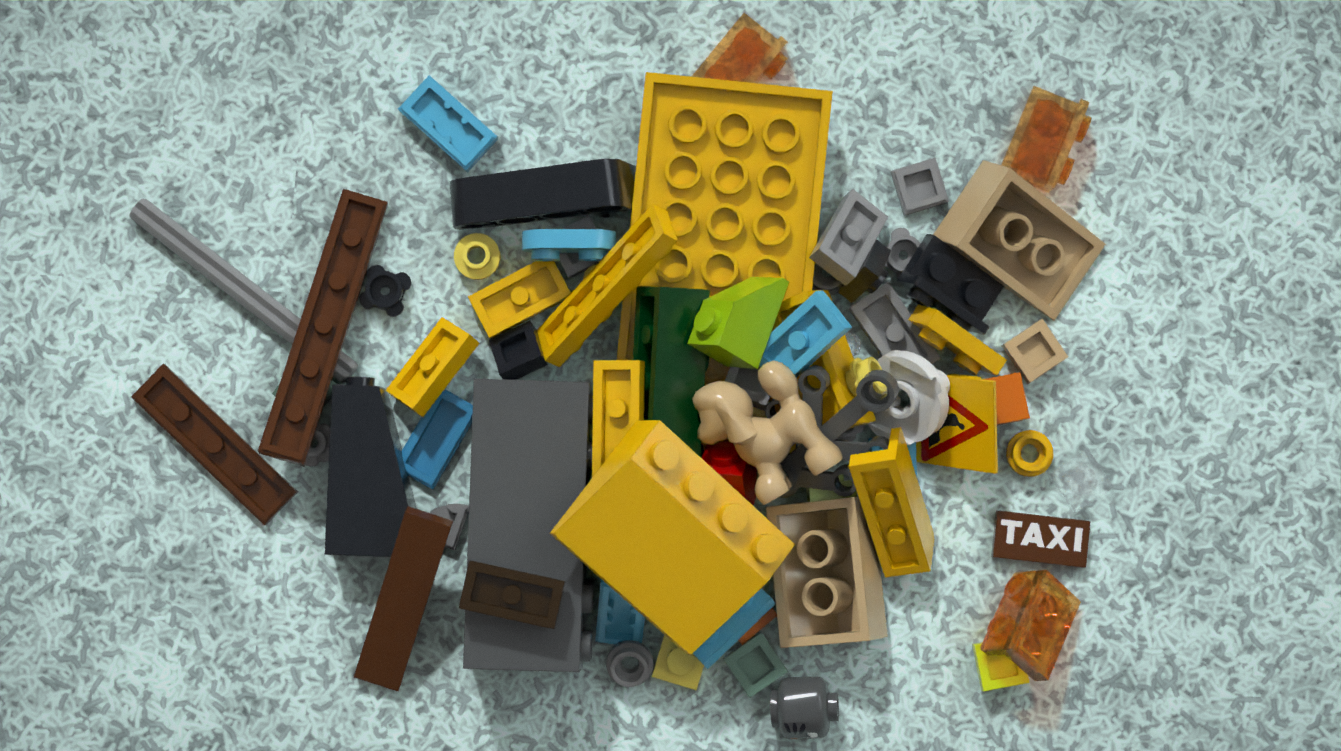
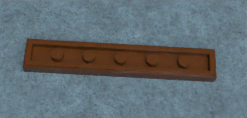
(323, 328)

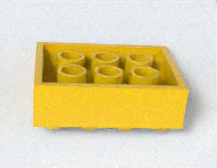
(671, 535)

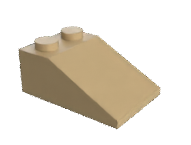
(1020, 238)

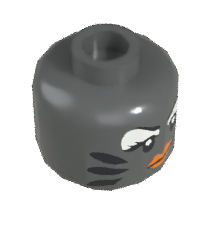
(803, 707)

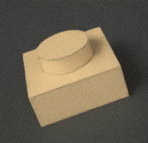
(1034, 351)

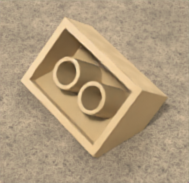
(830, 578)

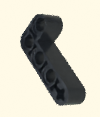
(543, 194)

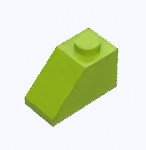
(739, 321)

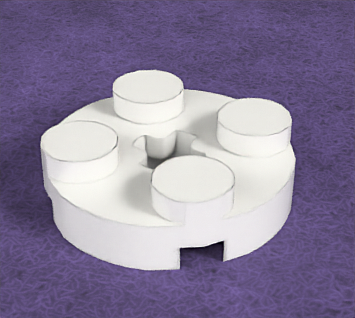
(927, 392)

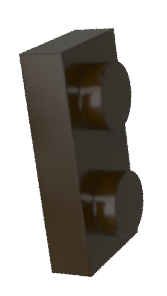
(512, 594)

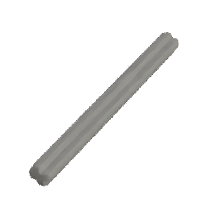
(226, 277)

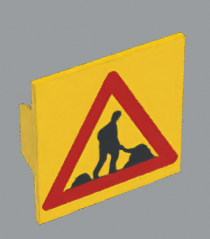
(970, 428)

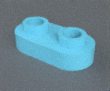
(548, 243)

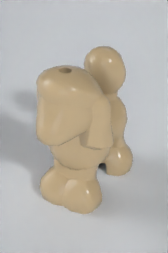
(760, 441)

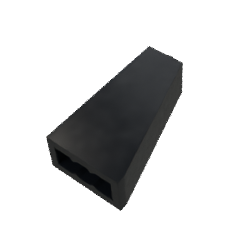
(365, 472)

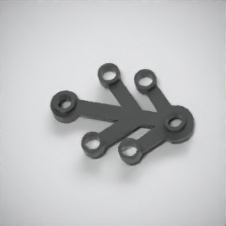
(866, 400)

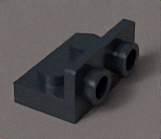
(950, 284)

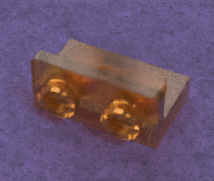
(745, 54)
(1045, 138)
(1032, 622)

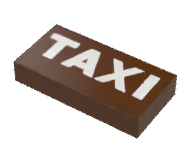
(1040, 539)

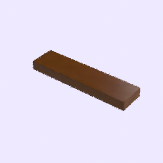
(214, 444)
(403, 598)

